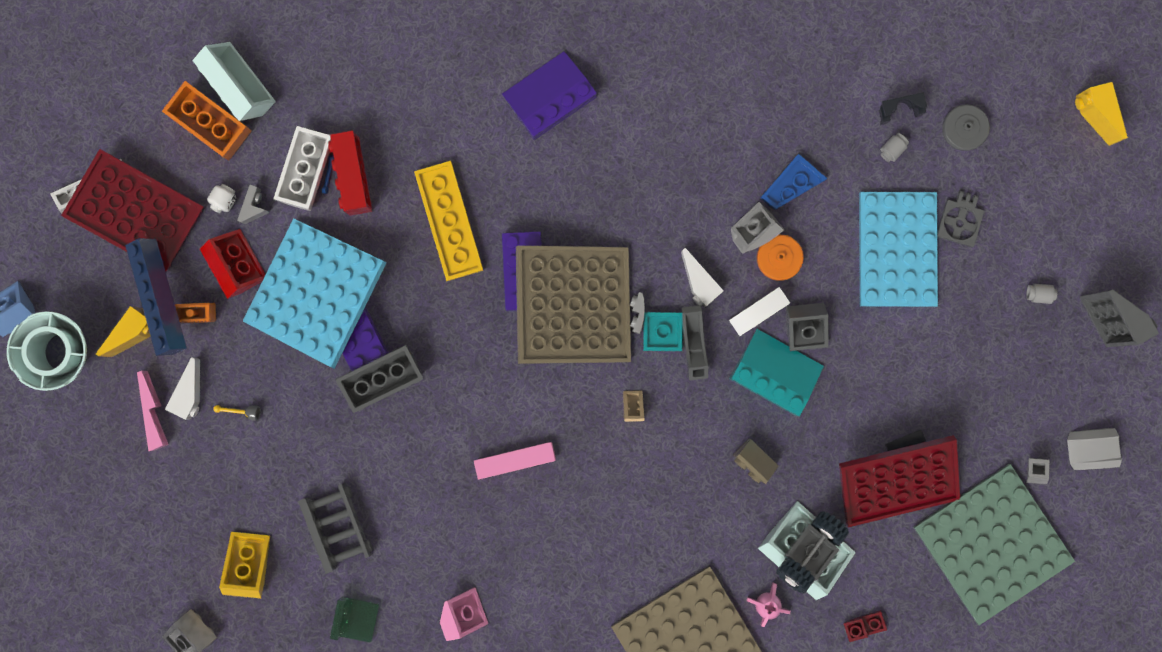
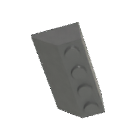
(380, 378)

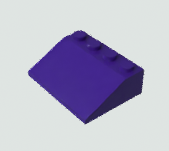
(549, 95)

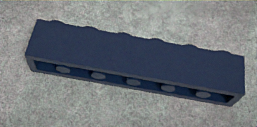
(156, 297)

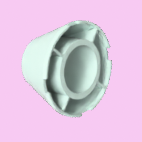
(28, 346)

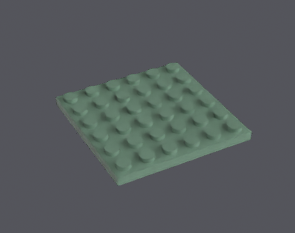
(994, 544)

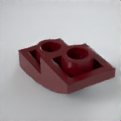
(865, 625)

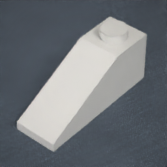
(701, 283)
(187, 393)

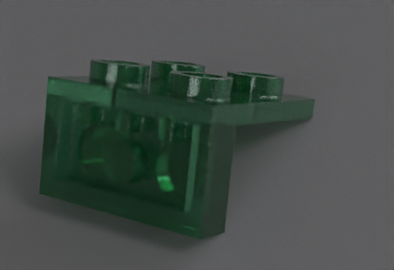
(354, 619)

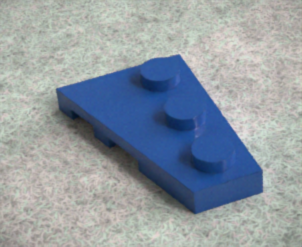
(792, 182)

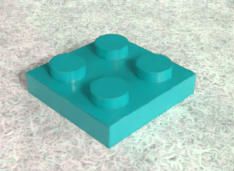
(662, 331)

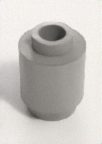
(894, 147)
(1041, 293)

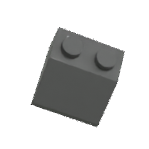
(807, 326)

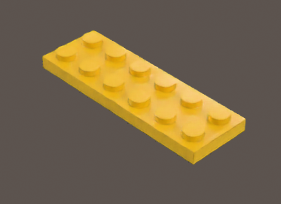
(448, 221)

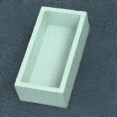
(234, 81)

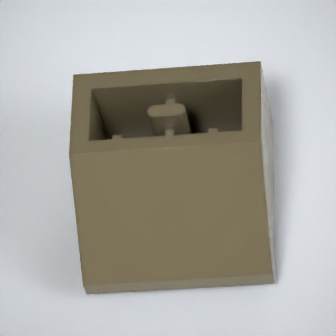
(756, 461)

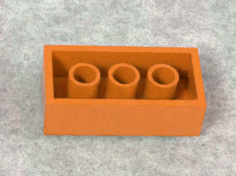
(206, 120)

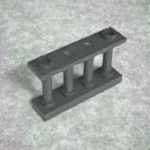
(322, 542)

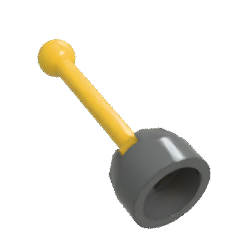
(251, 412)

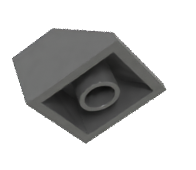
(189, 634)

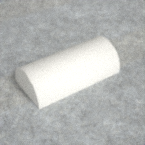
(303, 168)

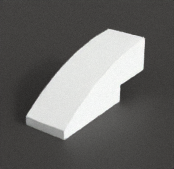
(759, 311)

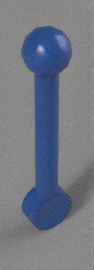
(325, 187)

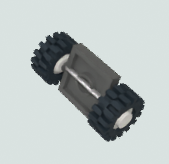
(812, 552)

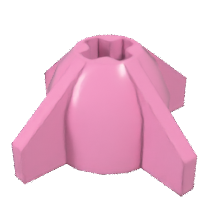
(768, 605)

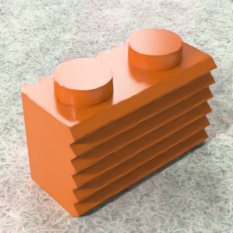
(196, 312)

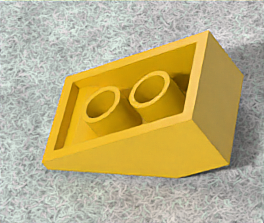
(1102, 112)
(127, 333)
(245, 565)

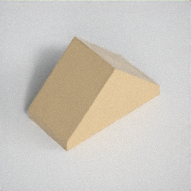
(633, 406)

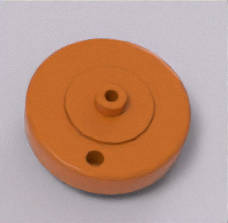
(780, 258)

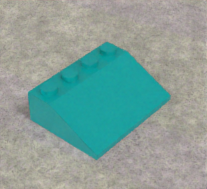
(777, 373)

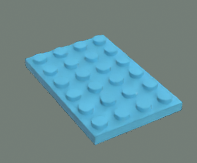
(898, 249)

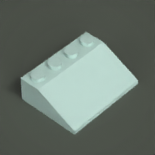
(784, 535)

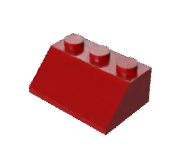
(233, 263)

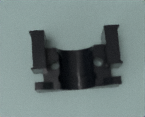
(916, 102)

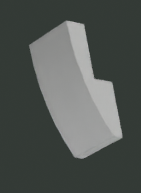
(638, 307)

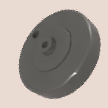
(965, 127)

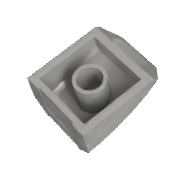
(755, 229)
(1094, 449)

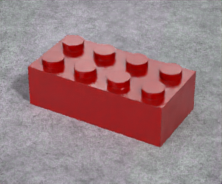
(350, 172)

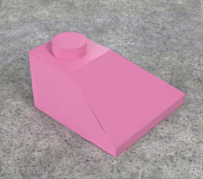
(462, 615)

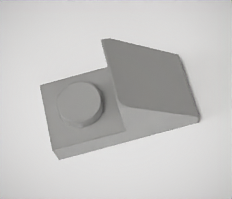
(249, 210)

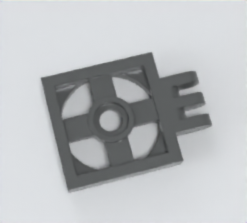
(964, 205)

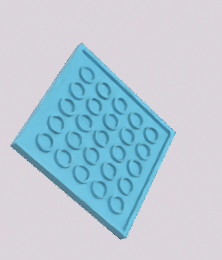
(314, 292)

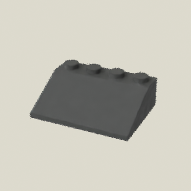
(1118, 319)

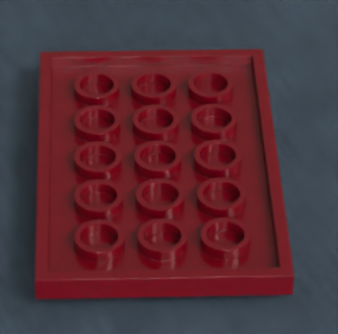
(129, 205)
(900, 481)

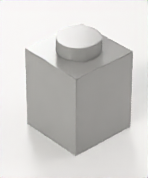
(1038, 471)

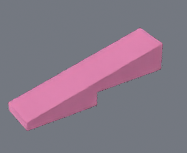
(150, 401)
(514, 460)

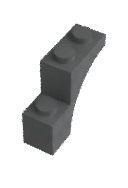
(694, 343)

